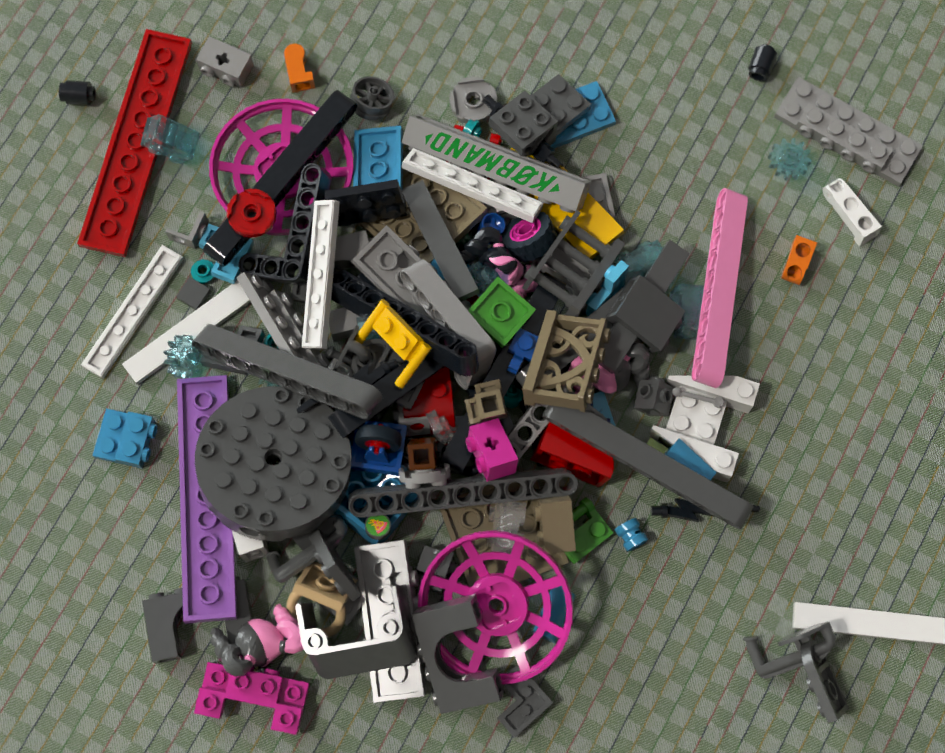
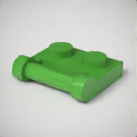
(590, 533)

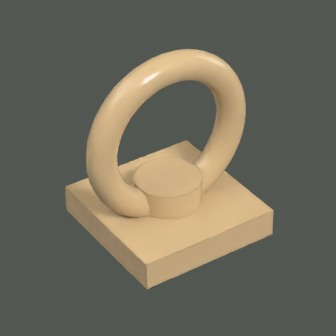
(317, 587)

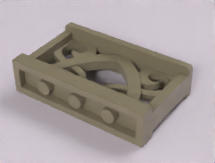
(552, 332)

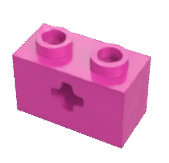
(492, 450)

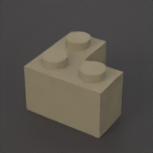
(555, 524)

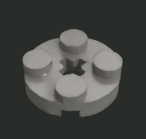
(461, 94)
(415, 478)

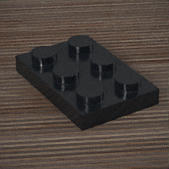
(369, 202)

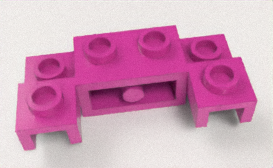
(257, 688)

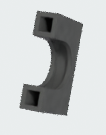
(163, 615)
(453, 689)

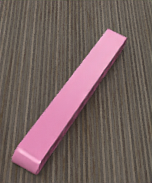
(719, 288)

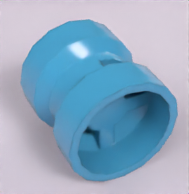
(631, 534)

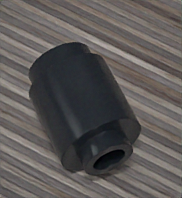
(762, 62)
(77, 92)

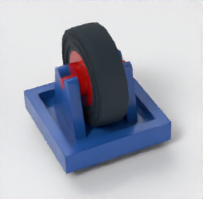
(378, 447)

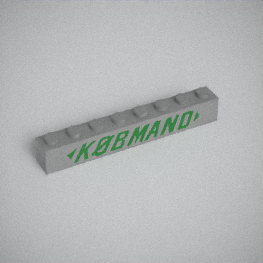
(497, 162)

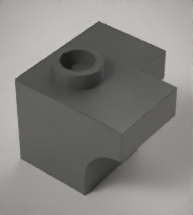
(444, 570)

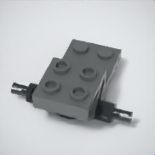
(535, 120)

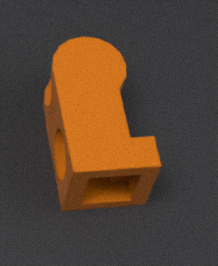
(295, 63)
(798, 259)

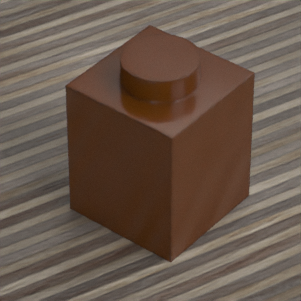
(422, 453)

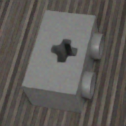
(224, 62)

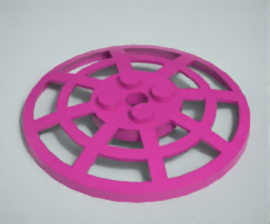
(269, 154)
(513, 597)

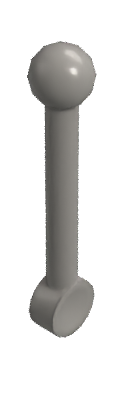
(718, 401)

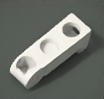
(852, 211)

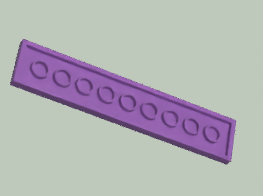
(205, 541)

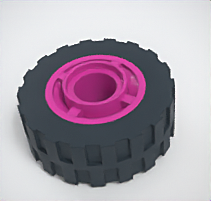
(529, 240)

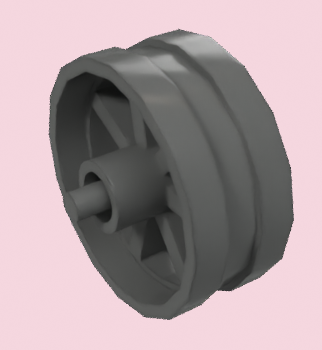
(370, 104)

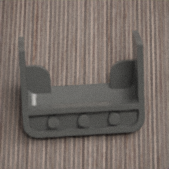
(392, 649)

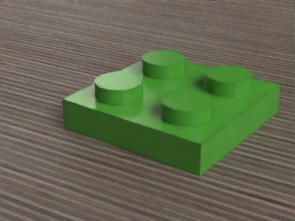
(501, 311)

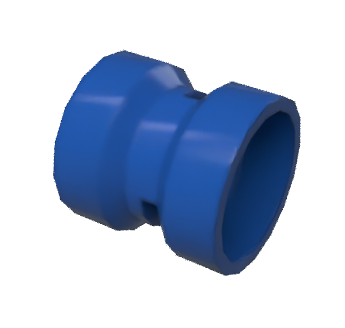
(493, 220)

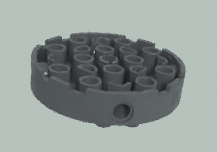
(264, 498)

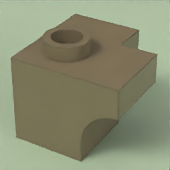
(487, 403)

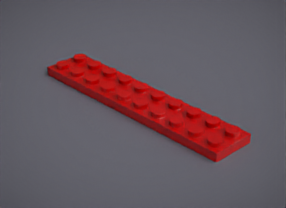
(127, 163)

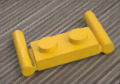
(398, 336)

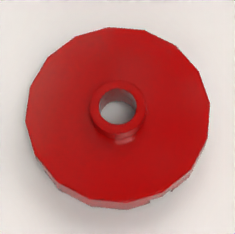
(251, 201)

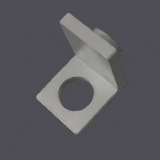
(195, 235)
(399, 419)

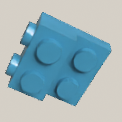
(125, 438)

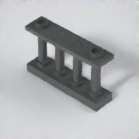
(596, 268)

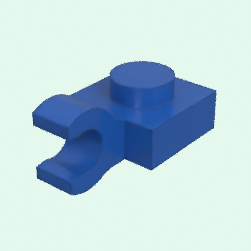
(522, 349)

